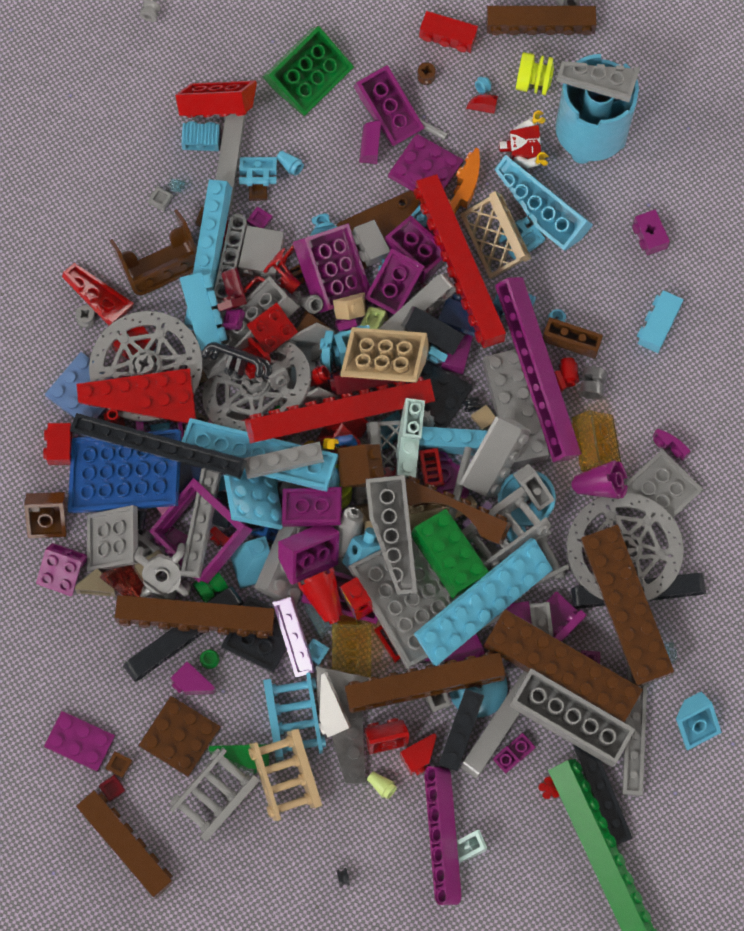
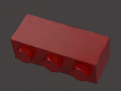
(448, 32)

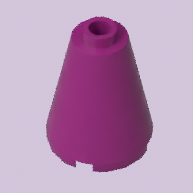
(602, 481)

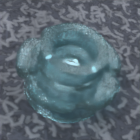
(176, 185)

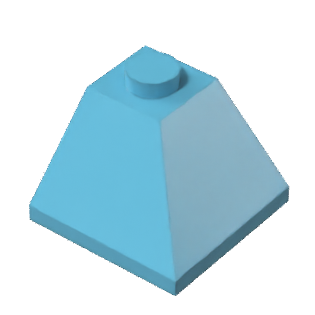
(249, 561)
(697, 720)

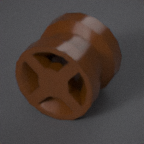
(428, 77)

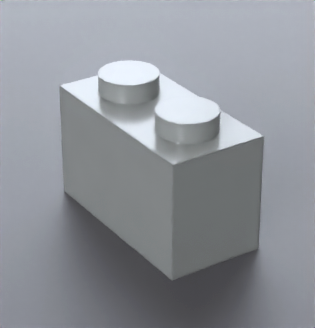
(370, 243)

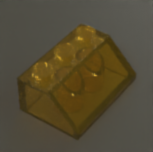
(595, 439)

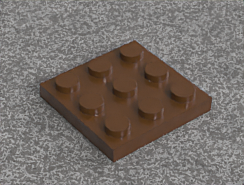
(179, 736)

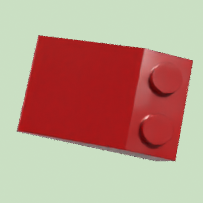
(386, 736)

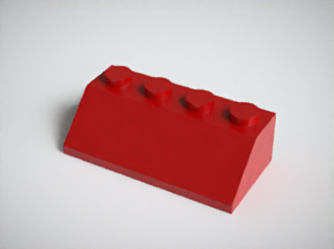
(216, 98)

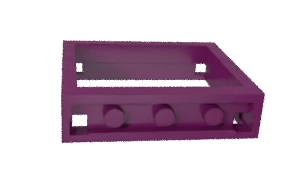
(174, 512)

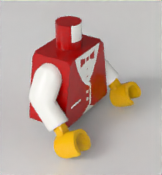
(525, 143)

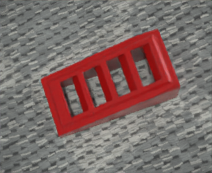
(427, 454)

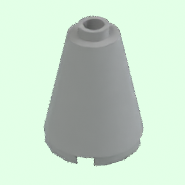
(350, 527)

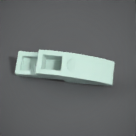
(409, 436)

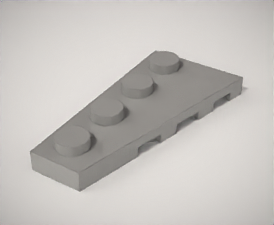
(608, 81)
(339, 680)

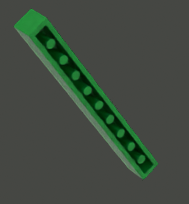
(600, 847)

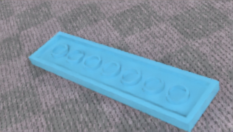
(237, 444)
(483, 601)

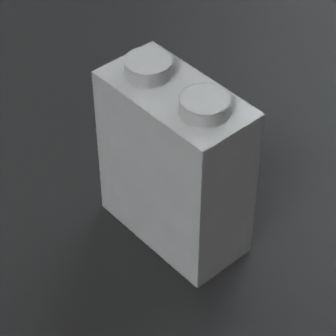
(258, 250)

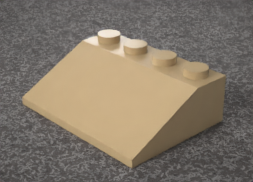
(385, 354)

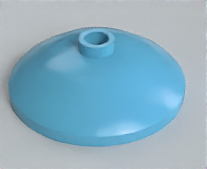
(510, 485)
(493, 694)

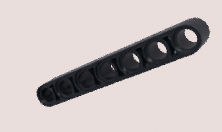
(683, 586)
(171, 642)

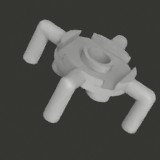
(169, 566)

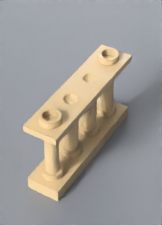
(298, 760)

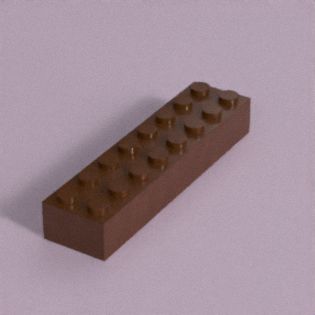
(627, 606)
(536, 650)

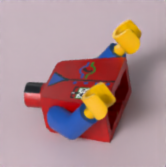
(336, 437)

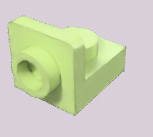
(375, 317)

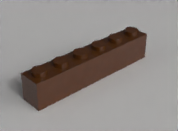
(541, 20)
(124, 844)

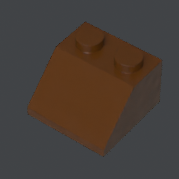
(359, 464)
(46, 515)

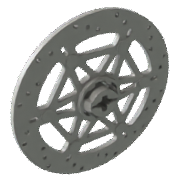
(145, 356)
(258, 390)
(630, 539)

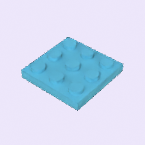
(254, 500)

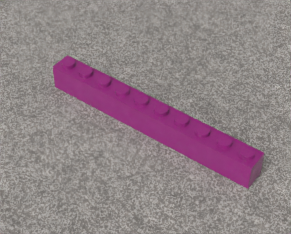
(537, 369)

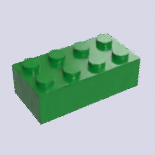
(449, 553)

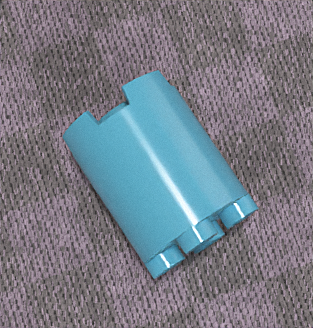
(591, 123)

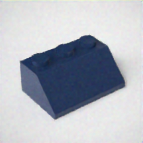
(457, 317)

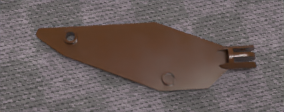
(386, 215)

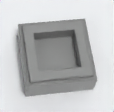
(160, 198)

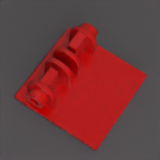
(272, 328)

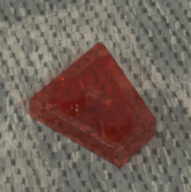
(124, 581)

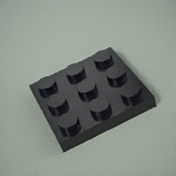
(448, 393)
(259, 651)

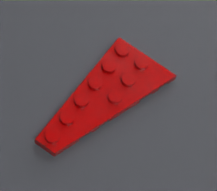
(152, 395)

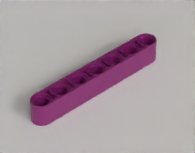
(442, 836)

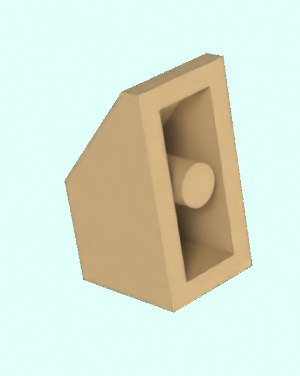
(350, 307)

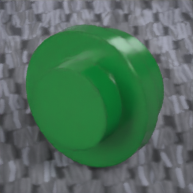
(209, 659)

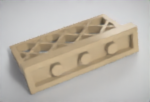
(510, 231)

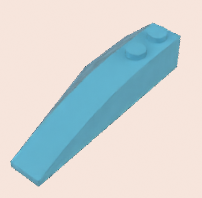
(544, 207)

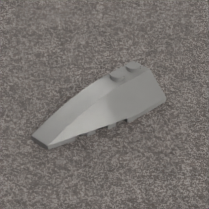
(257, 302)
(392, 528)

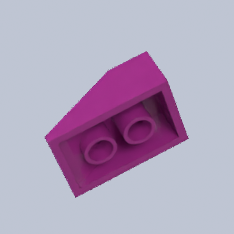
(394, 282)

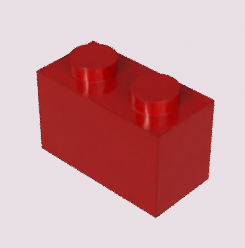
(58, 443)

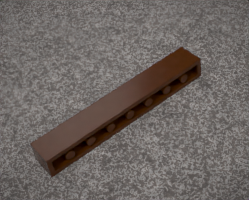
(194, 615)
(425, 682)

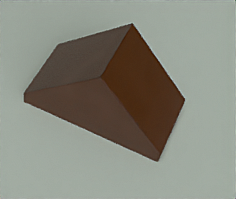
(308, 319)

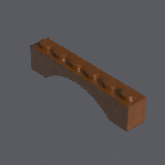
(488, 526)

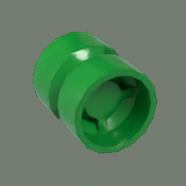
(208, 590)

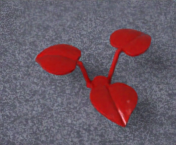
(287, 280)

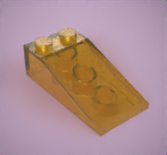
(352, 647)

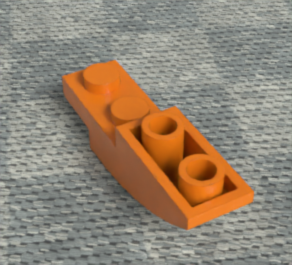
(467, 181)

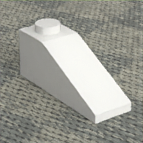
(332, 714)

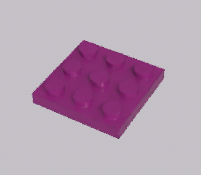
(423, 160)

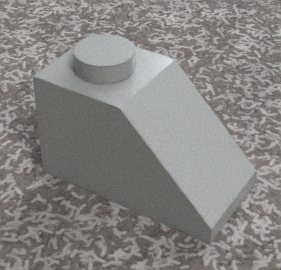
(534, 487)

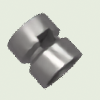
(593, 381)

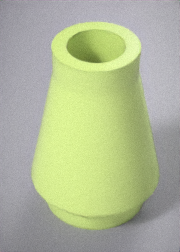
(382, 785)

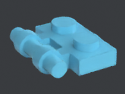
(255, 167)
(530, 236)

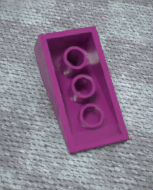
(388, 104)

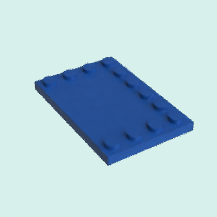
(118, 477)

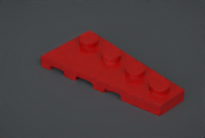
(98, 295)

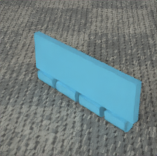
(199, 307)

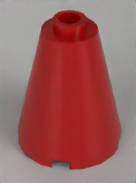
(323, 595)

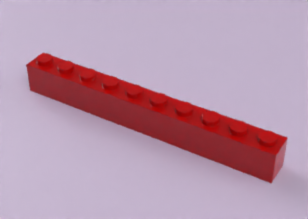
(459, 261)
(336, 411)

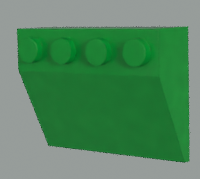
(308, 71)

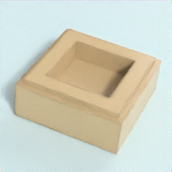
(483, 417)

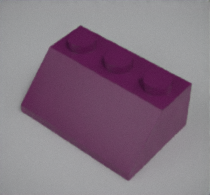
(418, 244)
(309, 552)

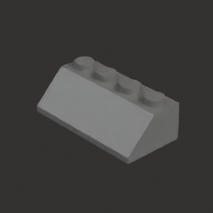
(495, 456)

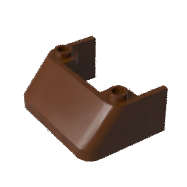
(161, 266)

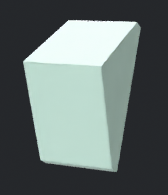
(471, 846)

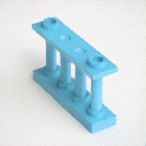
(275, 709)

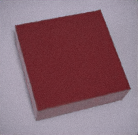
(112, 788)

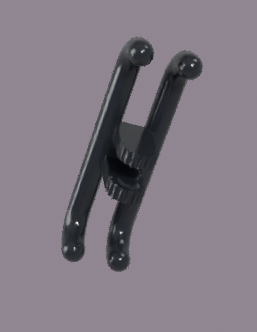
(238, 360)

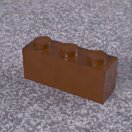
(572, 338)

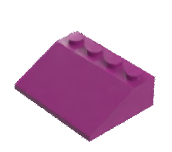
(331, 265)

